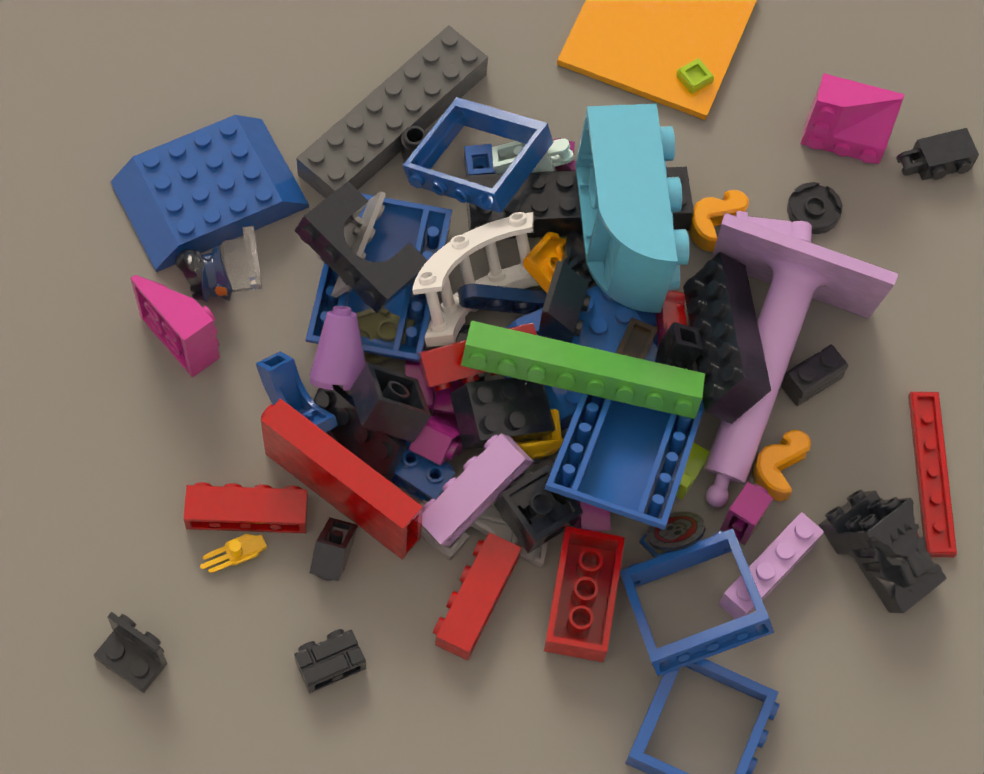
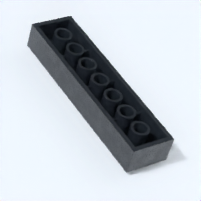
(556, 204)

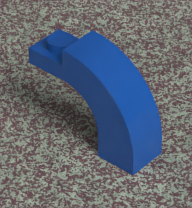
(283, 381)

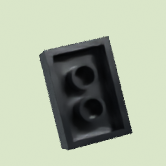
(503, 407)

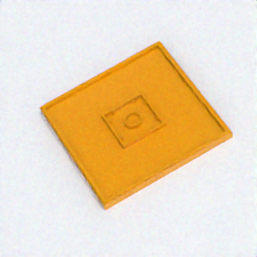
(646, 42)

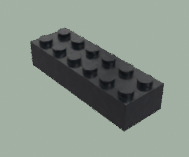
(732, 352)

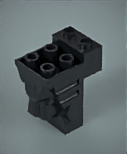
(885, 546)

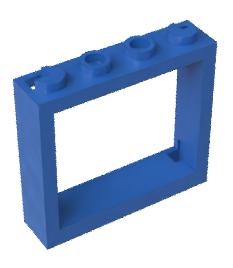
(490, 120)
(709, 641)
(758, 735)

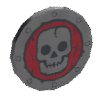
(680, 532)

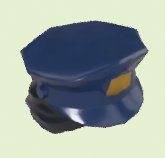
(205, 274)

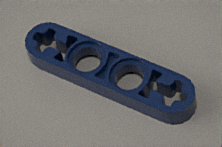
(501, 298)

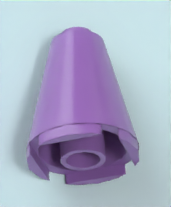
(339, 351)

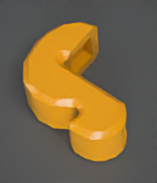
(710, 213)
(778, 457)

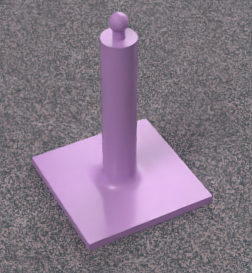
(796, 276)

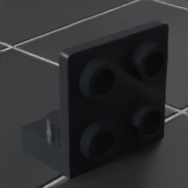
(131, 654)

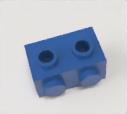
(421, 476)

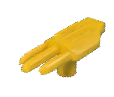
(237, 551)

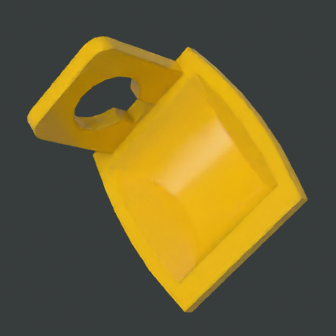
(548, 444)

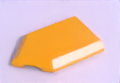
(543, 259)

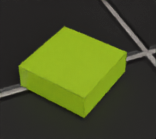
(695, 76)

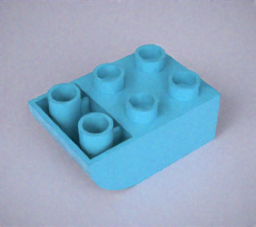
(630, 205)

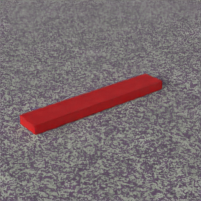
(932, 474)

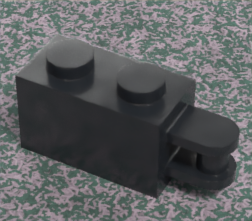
(940, 155)

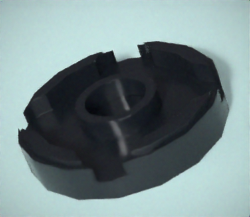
(815, 205)

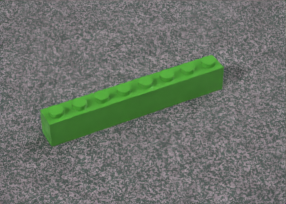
(583, 369)

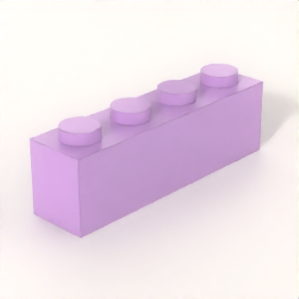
(474, 489)
(773, 565)

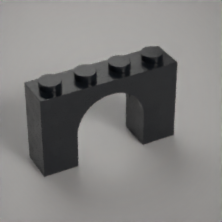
(373, 281)

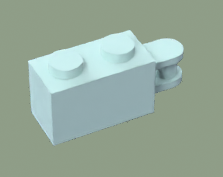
(557, 155)

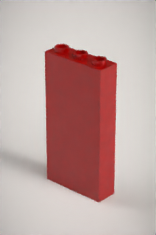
(341, 478)

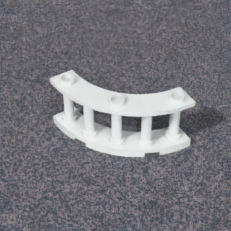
(434, 275)

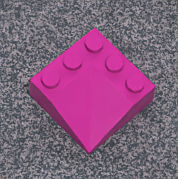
(851, 119)
(178, 323)

